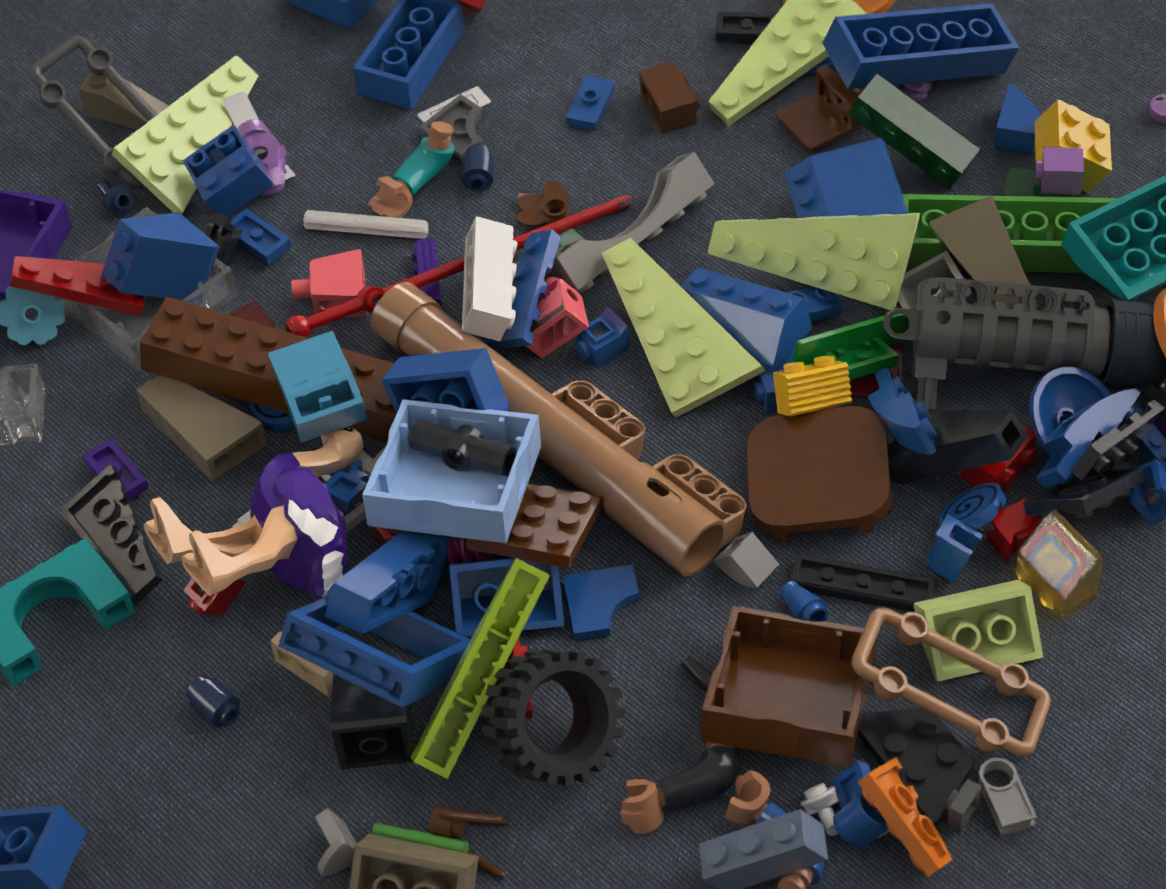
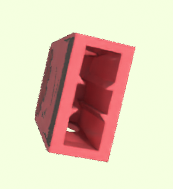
(560, 317)

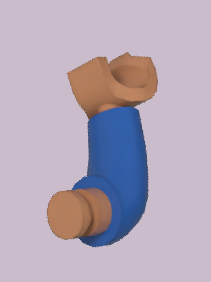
(752, 809)

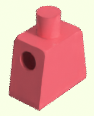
(332, 281)

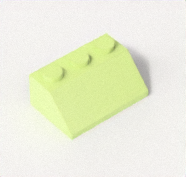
(988, 620)

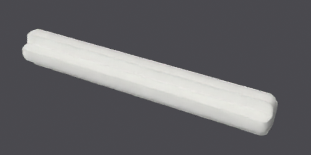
(366, 224)

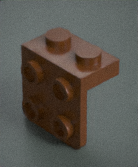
(822, 115)

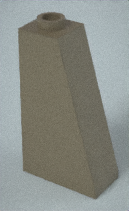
(981, 245)
(201, 425)

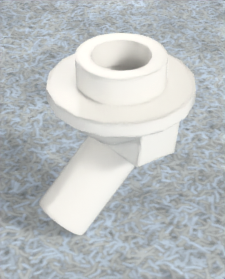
(820, 800)

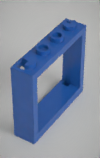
(369, 666)

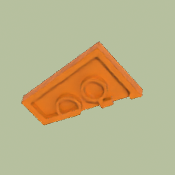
(898, 807)

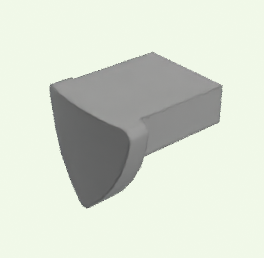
(341, 842)

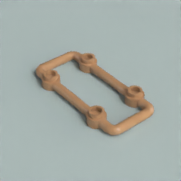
(1010, 681)

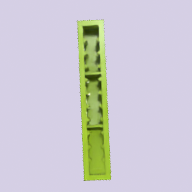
(481, 660)

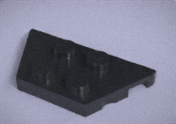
(926, 750)

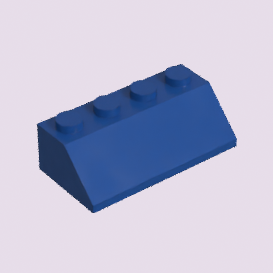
(756, 316)

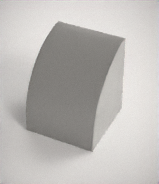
(746, 560)

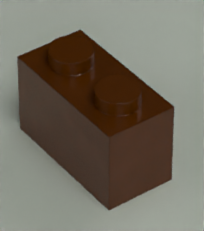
(669, 97)

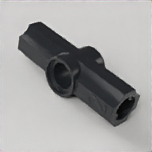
(462, 447)

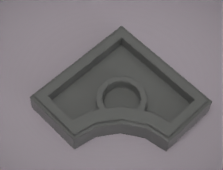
(463, 117)

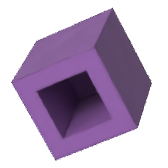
(1060, 170)

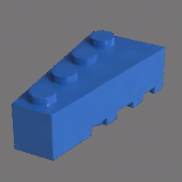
(389, 581)

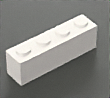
(489, 279)

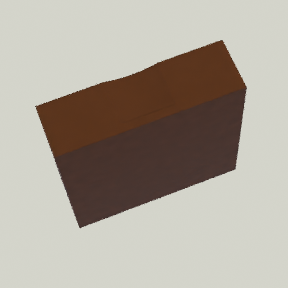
(786, 688)

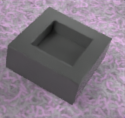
(962, 805)

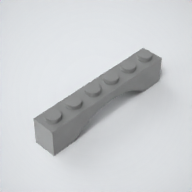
(674, 188)

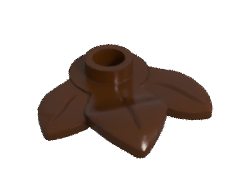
(544, 207)

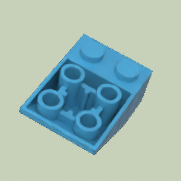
(318, 386)

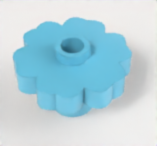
(25, 328)

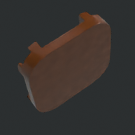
(819, 472)

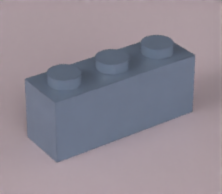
(763, 851)

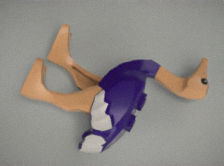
(290, 529)

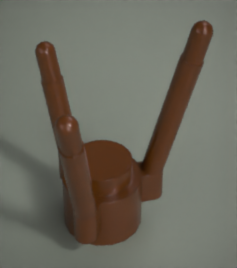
(453, 823)

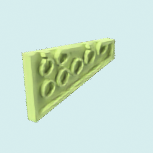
(779, 55)
(161, 145)
(834, 253)
(682, 342)

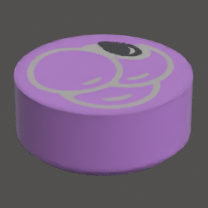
(1158, 108)

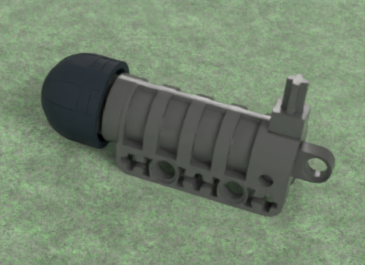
(1106, 342)

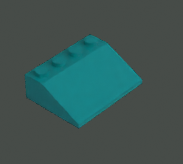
(1123, 242)

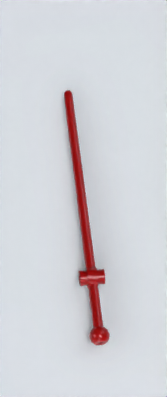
(370, 295)

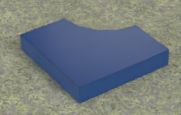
(597, 596)

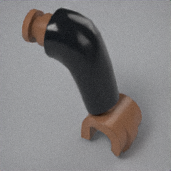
(707, 779)

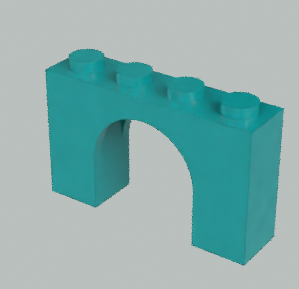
(73, 574)

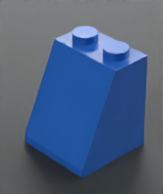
(159, 256)

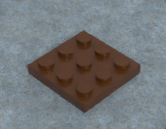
(547, 526)

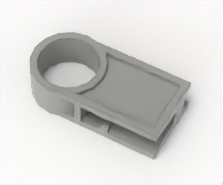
(1007, 804)

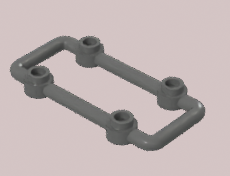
(53, 96)

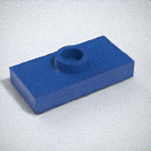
(590, 103)

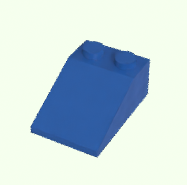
(37, 847)

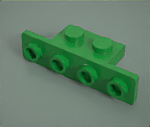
(859, 345)

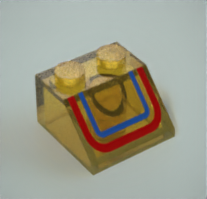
(1060, 566)

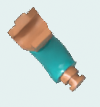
(417, 170)

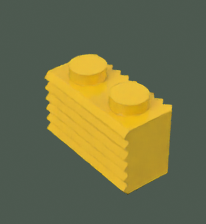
(812, 386)

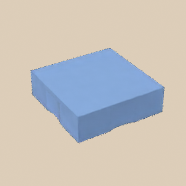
(426, 496)

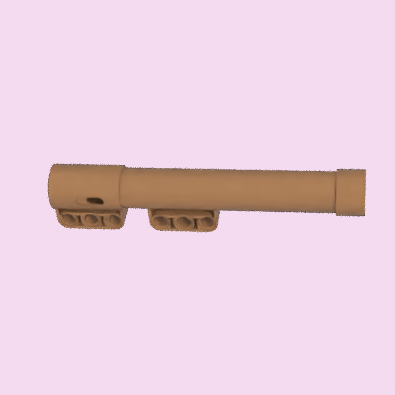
(588, 441)

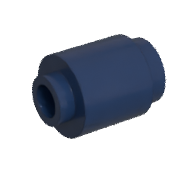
(477, 167)
(213, 701)

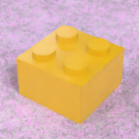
(1071, 128)

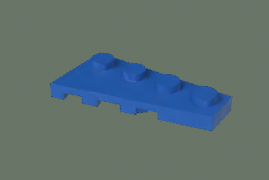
(529, 281)

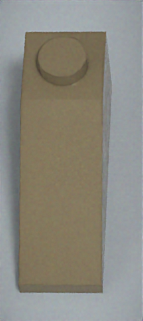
(107, 103)

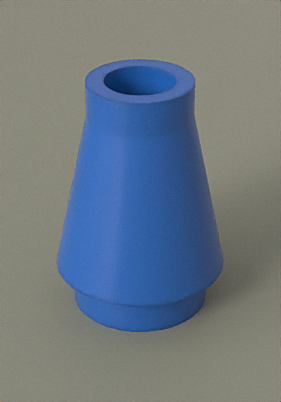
(803, 603)

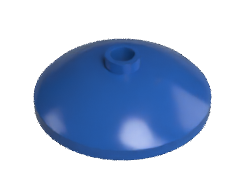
(1059, 396)

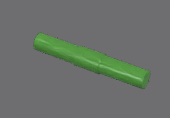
(420, 837)

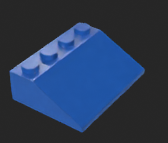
(846, 183)

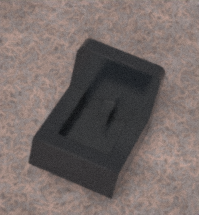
(223, 234)

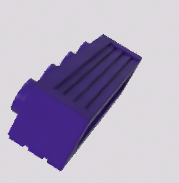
(426, 258)

